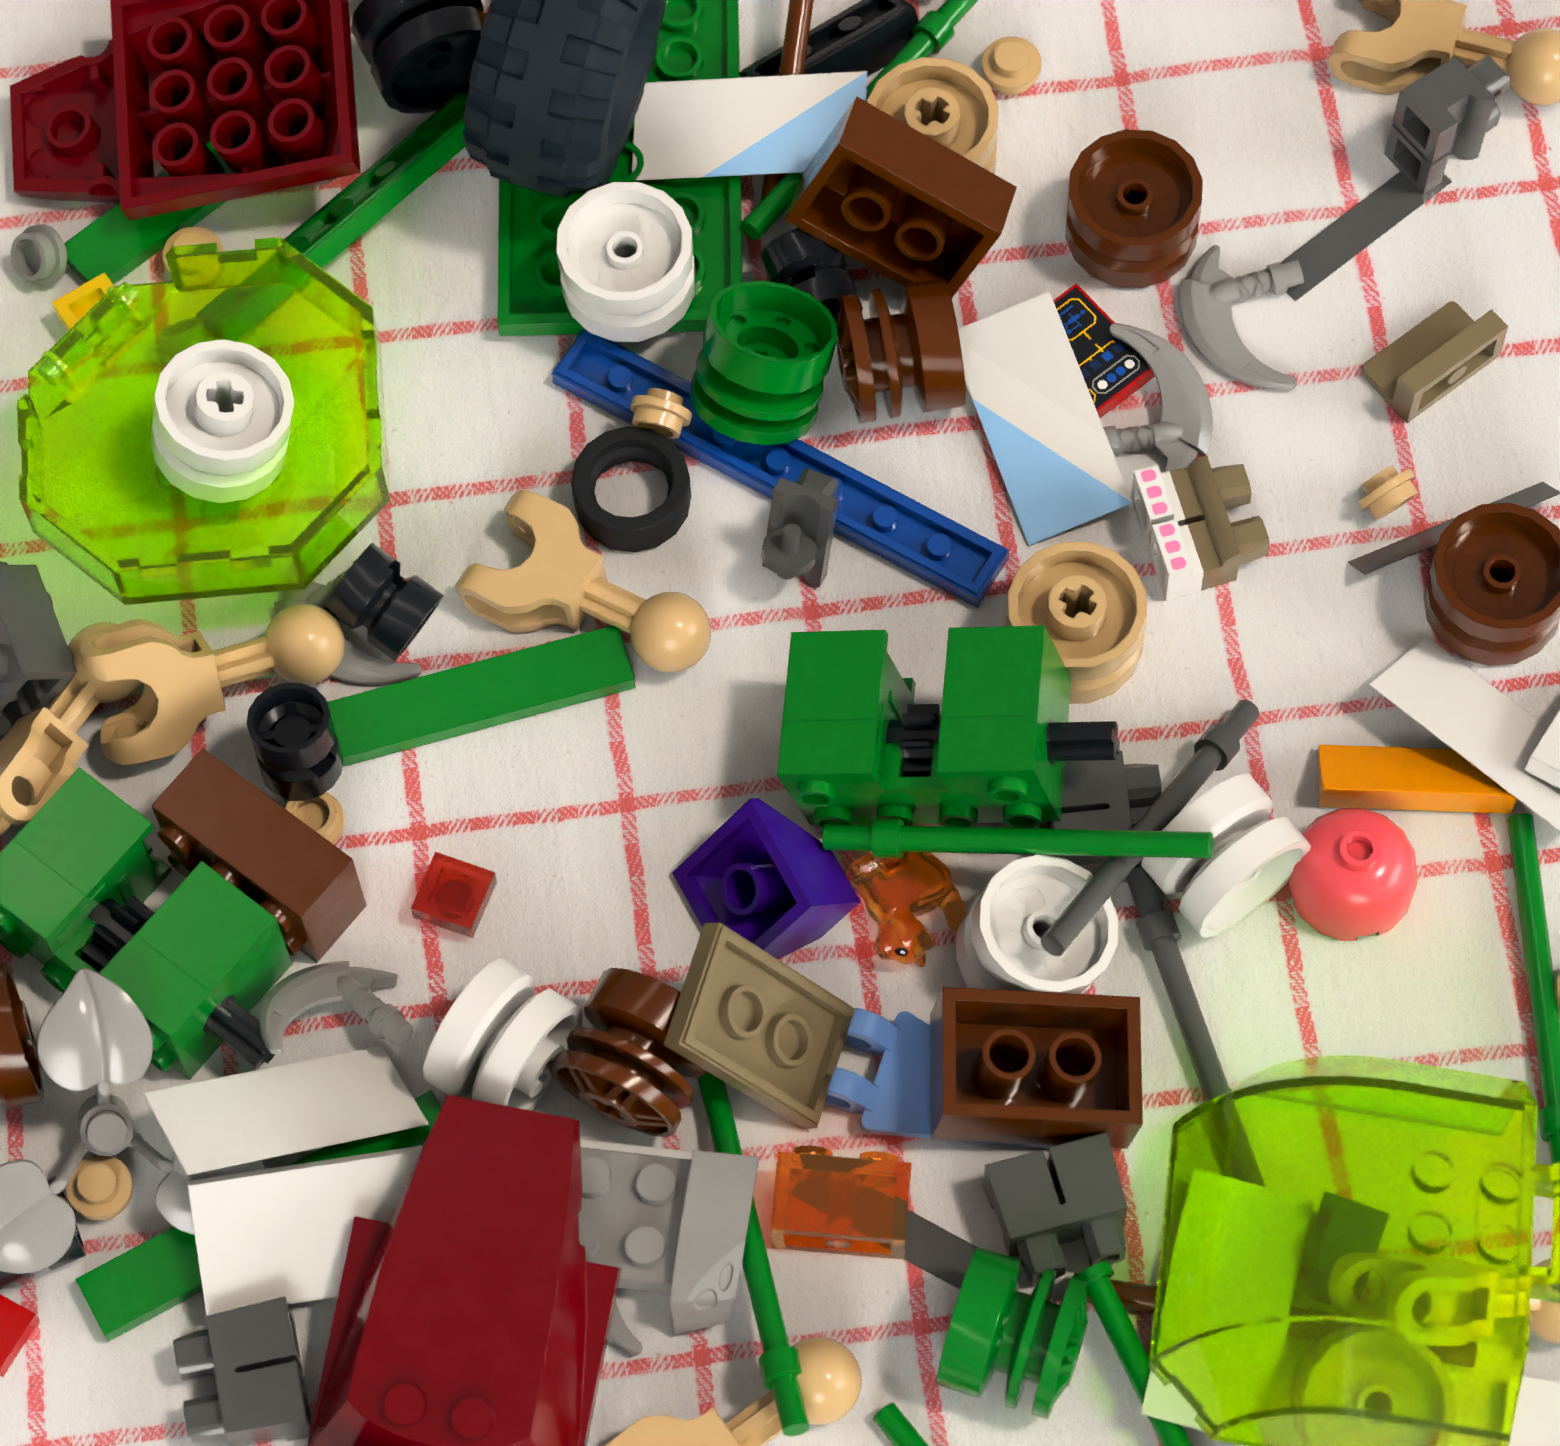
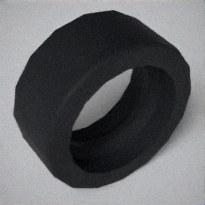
(620, 447)

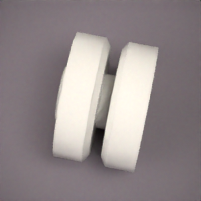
(626, 261)
(221, 421)
(1248, 860)
(1004, 926)
(501, 1039)

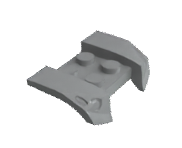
(670, 1226)

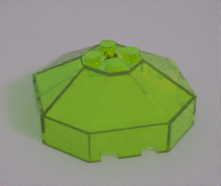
(90, 417)

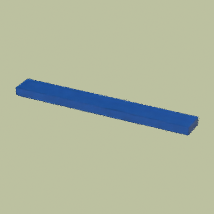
(867, 509)

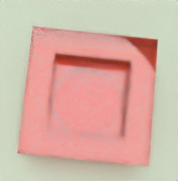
(454, 894)

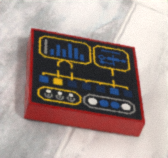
(1107, 363)

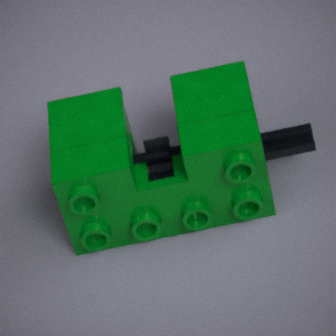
(994, 755)
(192, 967)

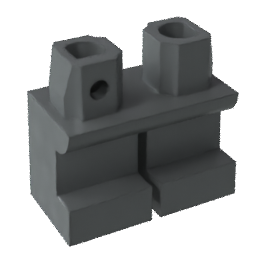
(1443, 117)
(1100, 798)
(1036, 1223)
(255, 1373)

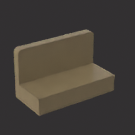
(1434, 358)

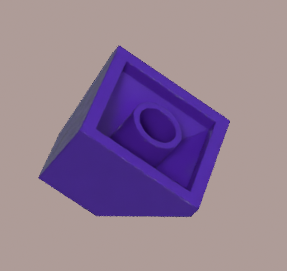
(766, 881)

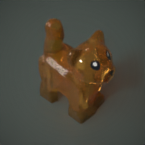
(897, 896)

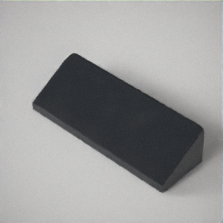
(851, 41)

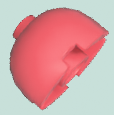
(1354, 875)

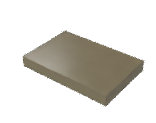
(759, 1025)

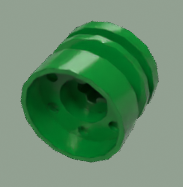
(763, 362)
(1013, 1332)

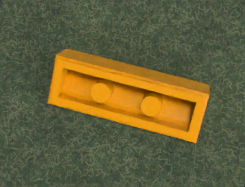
(1406, 780)

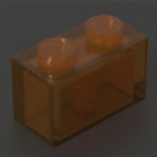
(841, 1203)

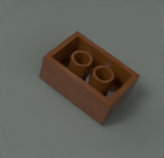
(900, 200)
(261, 851)
(1034, 1067)

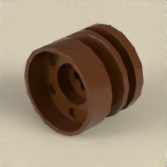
(901, 350)
(622, 1062)

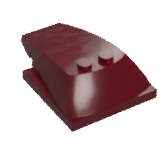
(246, 74)
(473, 1298)

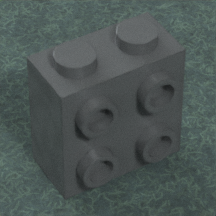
(32, 646)

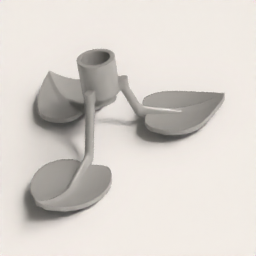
(84, 1041)

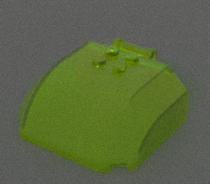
(1353, 1255)

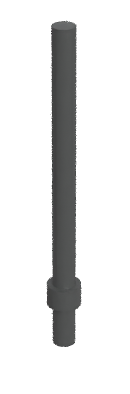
(1212, 753)
(1160, 934)

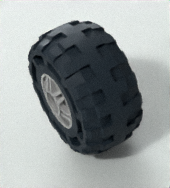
(558, 89)

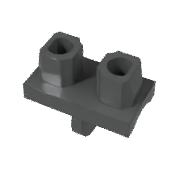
(801, 527)

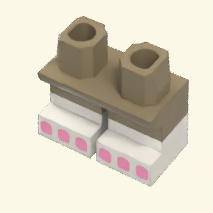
(1189, 526)

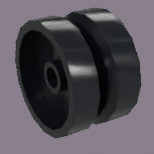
(419, 49)

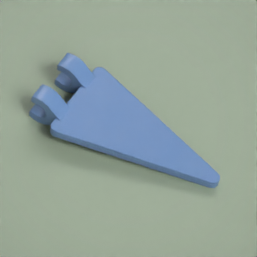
(900, 1092)

